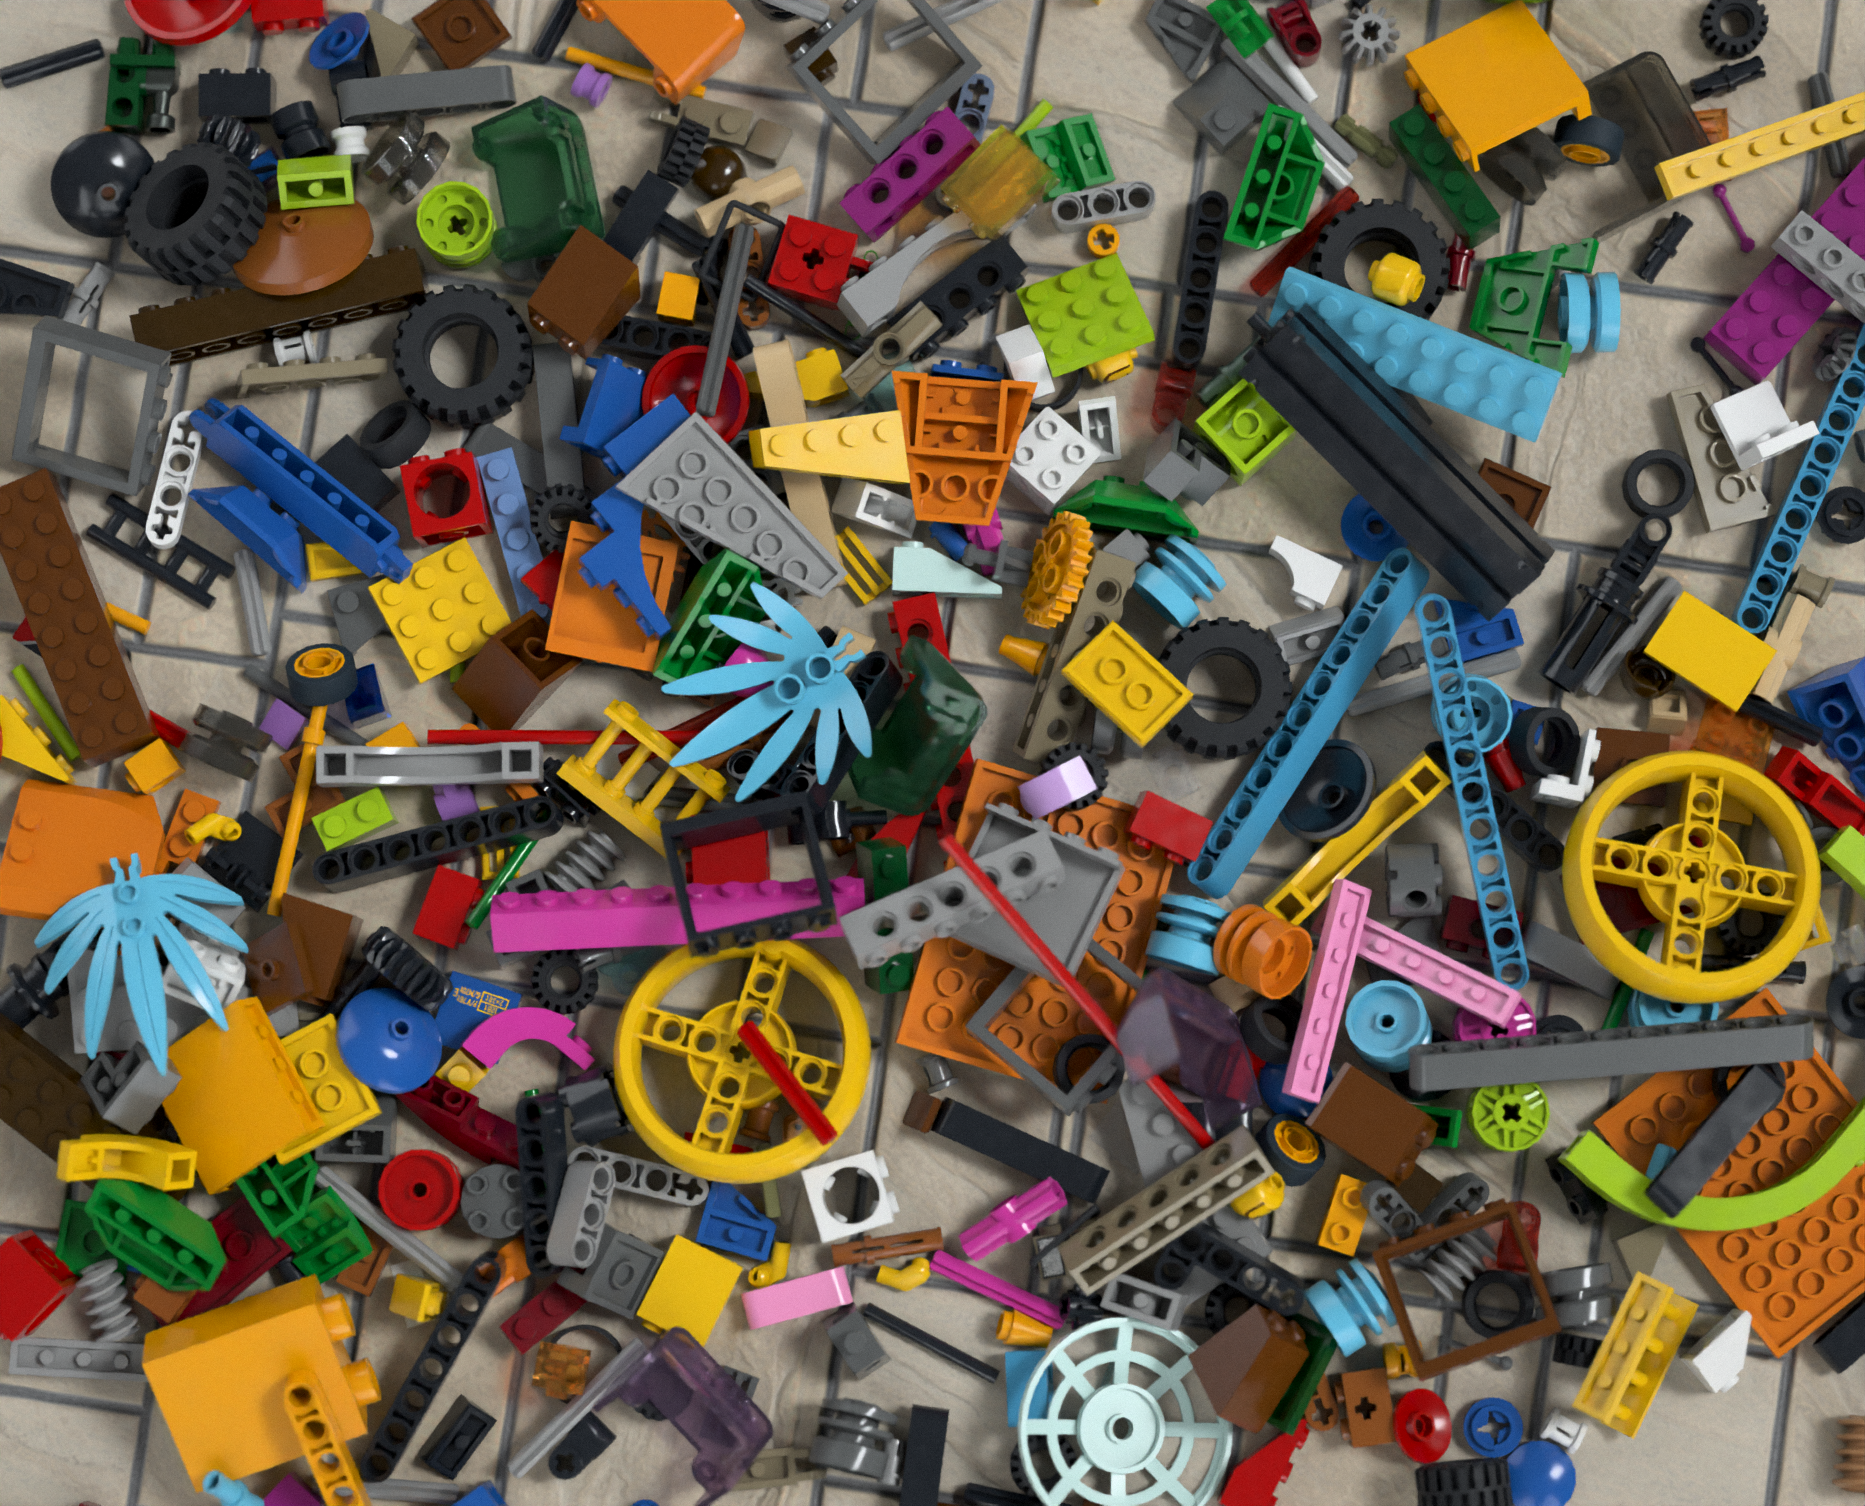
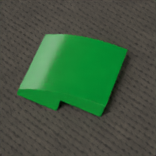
(1073, 153)
(327, 1237)

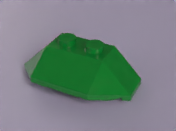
(1276, 182)
(1121, 506)
(695, 642)
(280, 1191)
(156, 1234)

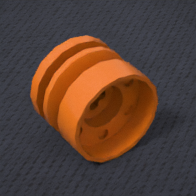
(1262, 951)

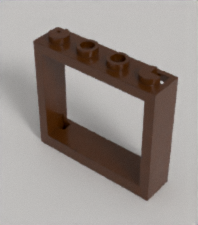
(1429, 1236)

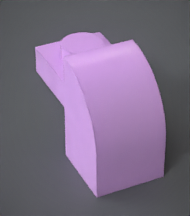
(1056, 788)

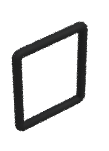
(718, 235)
(1093, 1211)

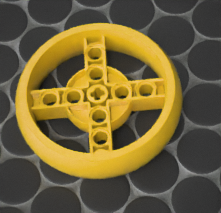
(1704, 779)
(708, 1154)

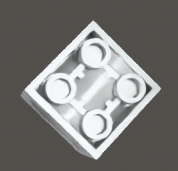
(821, 1179)

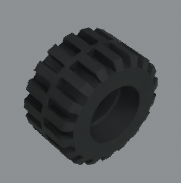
(1464, 1483)

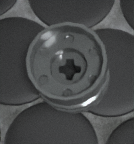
(853, 1438)

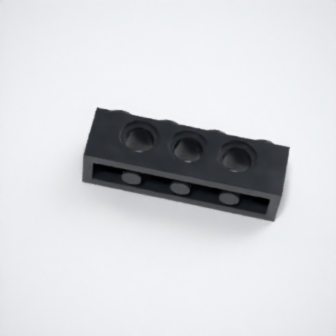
(995, 257)

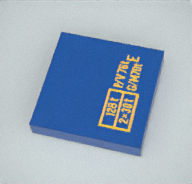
(469, 1005)

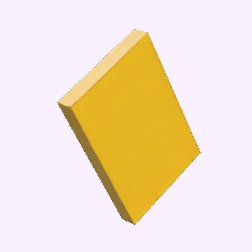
(1710, 651)
(1127, 684)

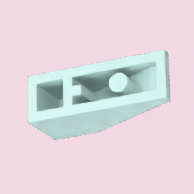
(926, 571)

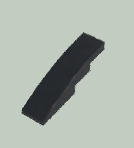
(641, 216)

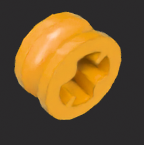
(1097, 250)

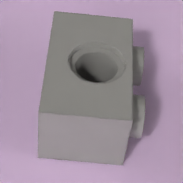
(1145, 1301)

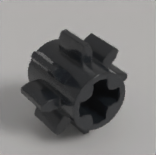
(1079, 1308)

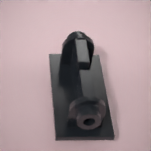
(573, 803)
(1581, 1199)

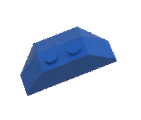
(259, 528)

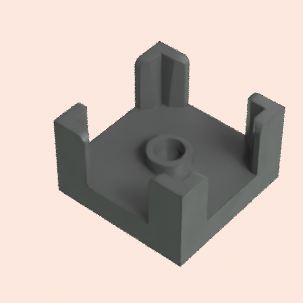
(618, 1274)

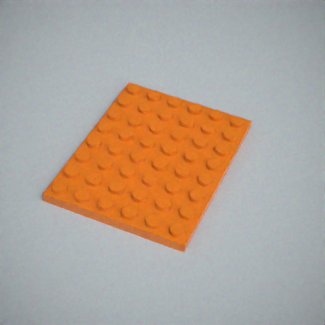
(958, 979)
(1783, 1271)

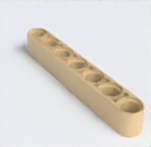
(787, 407)

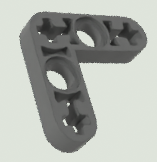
(1455, 1191)

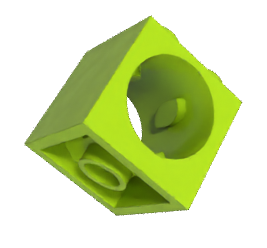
(1244, 430)

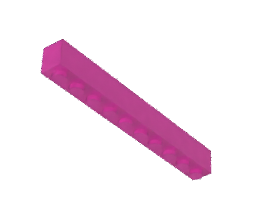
(652, 914)

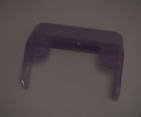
(1187, 1026)
(701, 1405)

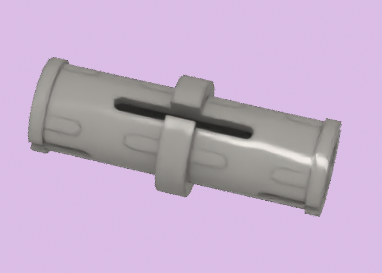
(87, 294)

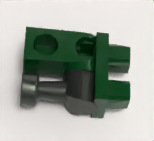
(139, 76)

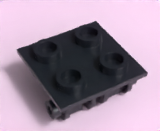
(249, 862)

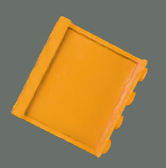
(1494, 81)
(237, 1095)

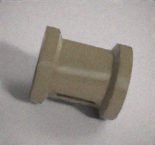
(1811, 585)

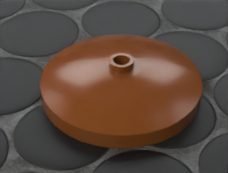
(306, 248)

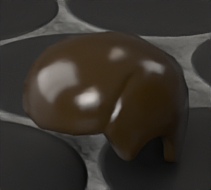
(717, 172)
(1644, 676)

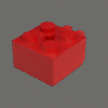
(809, 239)

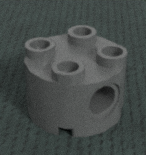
(1413, 880)
(493, 1201)

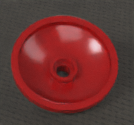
(681, 375)

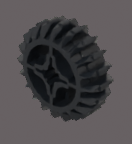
(407, 968)

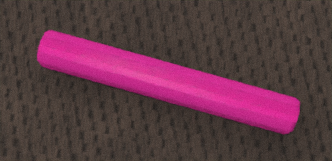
(996, 1289)

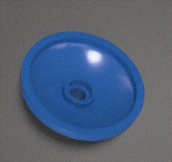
(377, 1051)

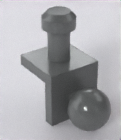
(1009, 563)

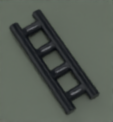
(168, 573)

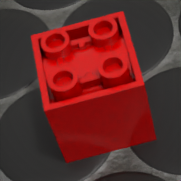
(474, 517)
(734, 859)
(30, 1284)

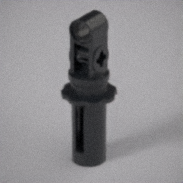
(1615, 593)
(25, 994)

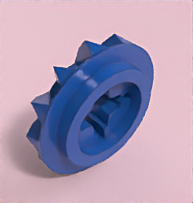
(1506, 1439)

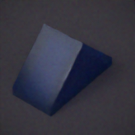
(368, 700)

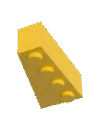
(847, 447)

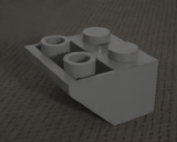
(368, 1142)

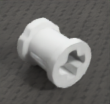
(295, 348)
(1572, 1440)

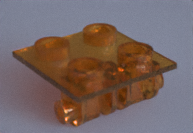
(1733, 735)

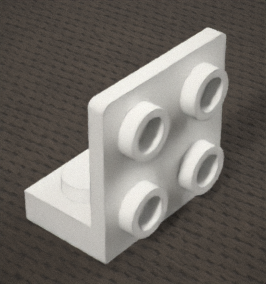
(1758, 425)
(1049, 460)
(1556, 788)
(221, 962)

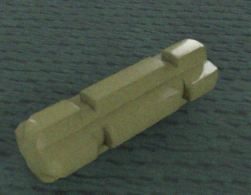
(1366, 141)

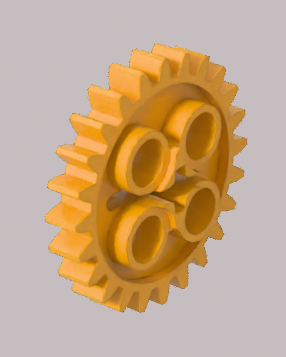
(1057, 570)

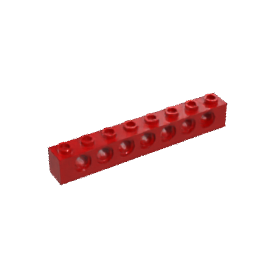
(924, 612)

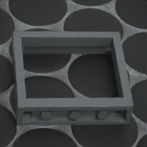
(915, 115)
(154, 361)
(1100, 1071)

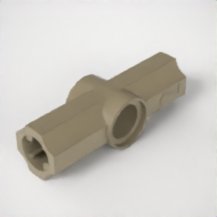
(873, 367)

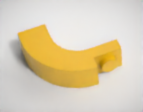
(128, 1158)

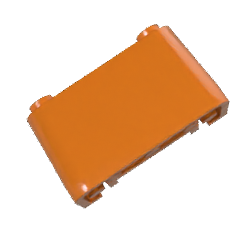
(678, 37)

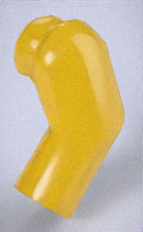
(213, 826)
(775, 1268)
(907, 1278)

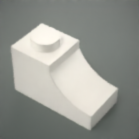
(875, 507)
(1309, 572)

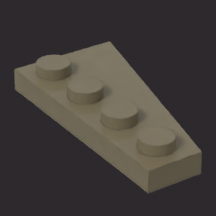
(310, 376)
(1721, 489)

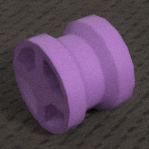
(591, 85)

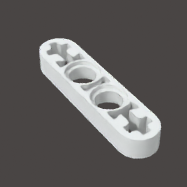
(171, 479)

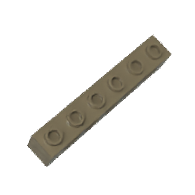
(1068, 638)
(1165, 1210)

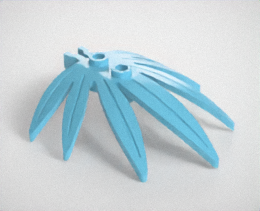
(802, 683)
(133, 917)

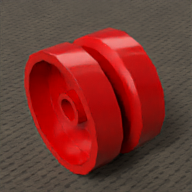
(405, 1205)

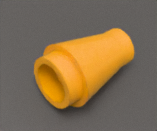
(1024, 652)
(1021, 1330)

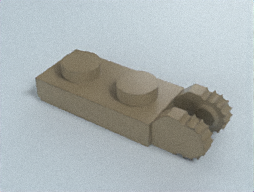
(726, 122)
(777, 1468)

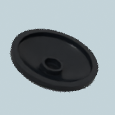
(86, 169)
(1338, 772)

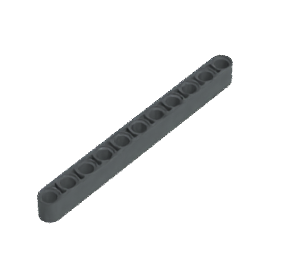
(1611, 1052)

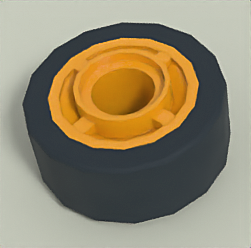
(1589, 141)
(321, 674)
(1291, 1148)

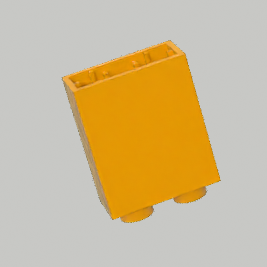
(228, 1370)

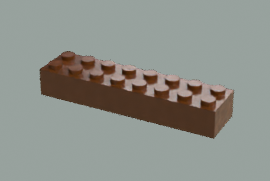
(71, 621)

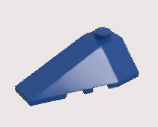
(1837, 705)

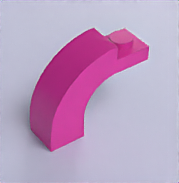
(510, 1026)

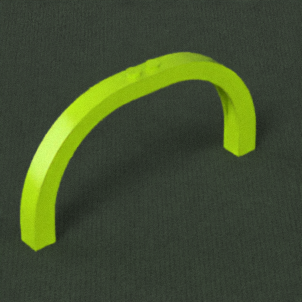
(1624, 1186)

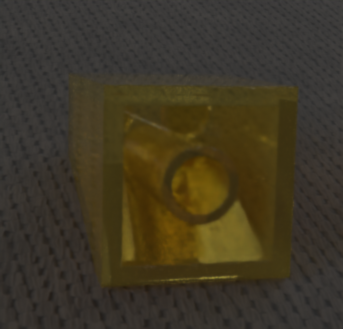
(998, 183)

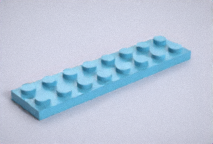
(1429, 357)

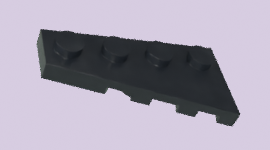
(32, 292)

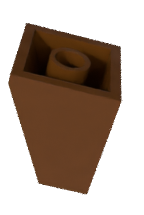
(584, 294)
(514, 674)
(327, 943)
(1372, 1124)
(1250, 1366)

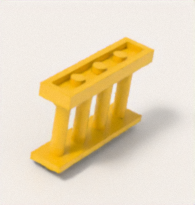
(611, 793)
(1635, 1355)

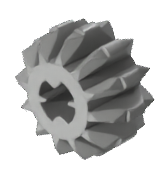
(1373, 22)

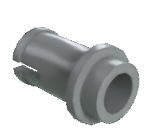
(895, 1450)

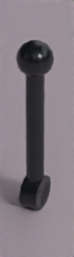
(1698, 345)

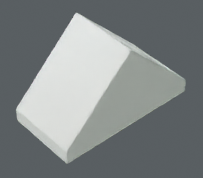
(1026, 359)
(1100, 426)

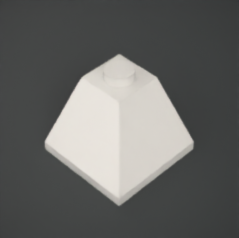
(1720, 1352)

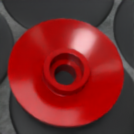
(1422, 1425)

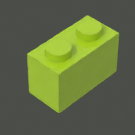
(315, 181)
(355, 820)

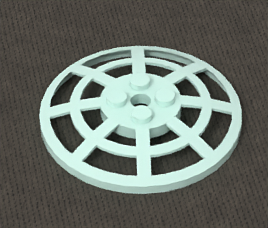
(1124, 1401)

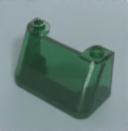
(540, 178)
(922, 734)

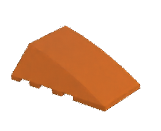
(959, 442)

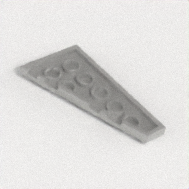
(717, 495)
(120, 1025)
(1161, 1148)

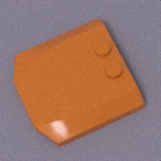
(65, 844)

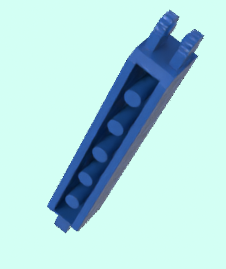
(303, 489)

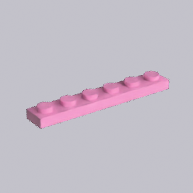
(1432, 971)
(1327, 991)

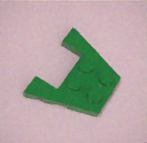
(1516, 296)

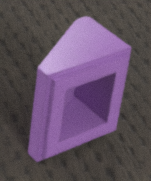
(283, 724)

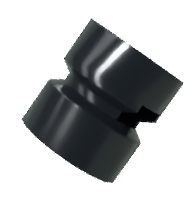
(297, 127)

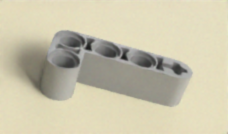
(639, 1174)

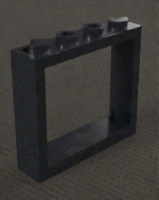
(740, 822)

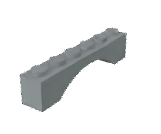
(875, 296)
(429, 765)

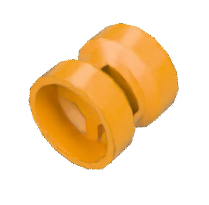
(1392, 1360)

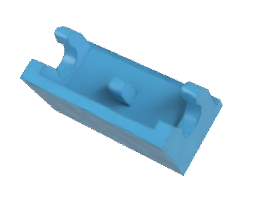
(1019, 1369)

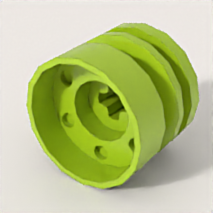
(450, 205)
(1486, 1122)

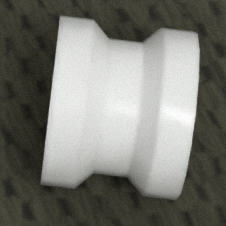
(350, 141)

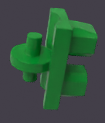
(1241, 25)

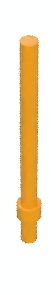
(312, 736)

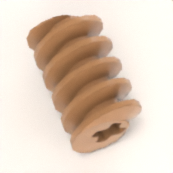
(1854, 1455)

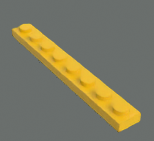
(1762, 147)

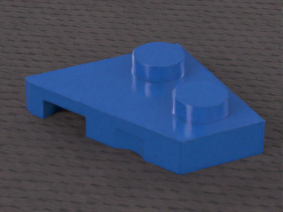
(1478, 636)
(735, 1224)

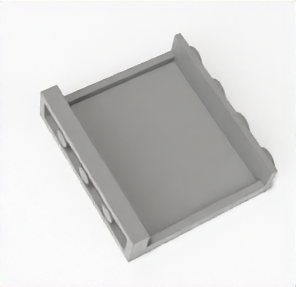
(1062, 917)

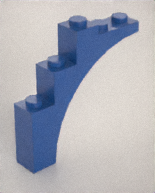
(619, 556)

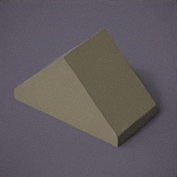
(391, 43)
(1641, 1249)

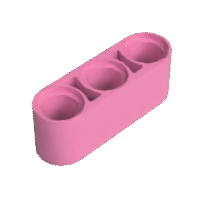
(796, 1298)

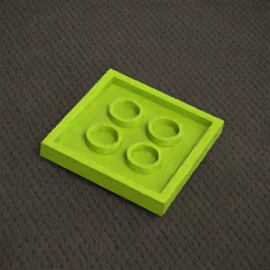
(1085, 315)

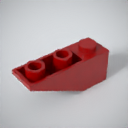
(1258, 1474)

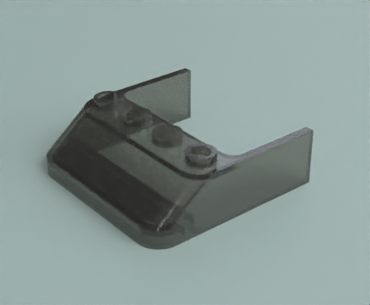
(1655, 122)

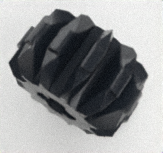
(233, 135)

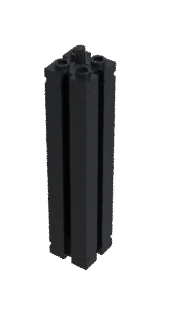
(1394, 459)

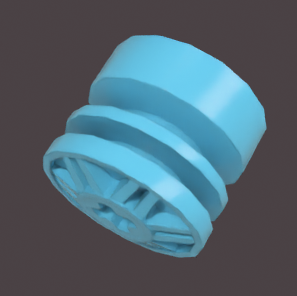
(1180, 579)
(1493, 716)
(1189, 933)
(1351, 1306)

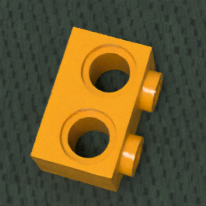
(1343, 1217)

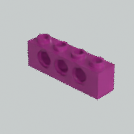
(906, 194)

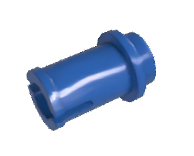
(949, 538)

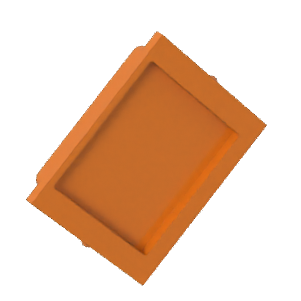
(594, 622)

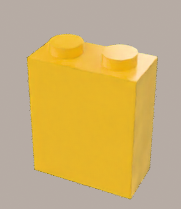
(689, 1290)

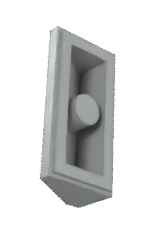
(1307, 635)

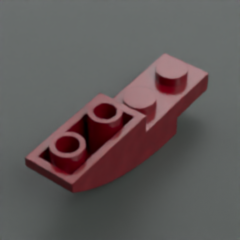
(462, 1122)
(542, 1315)

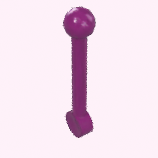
(1747, 244)

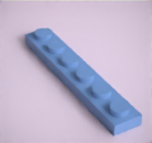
(513, 524)

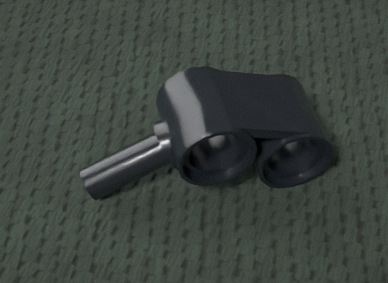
(835, 822)

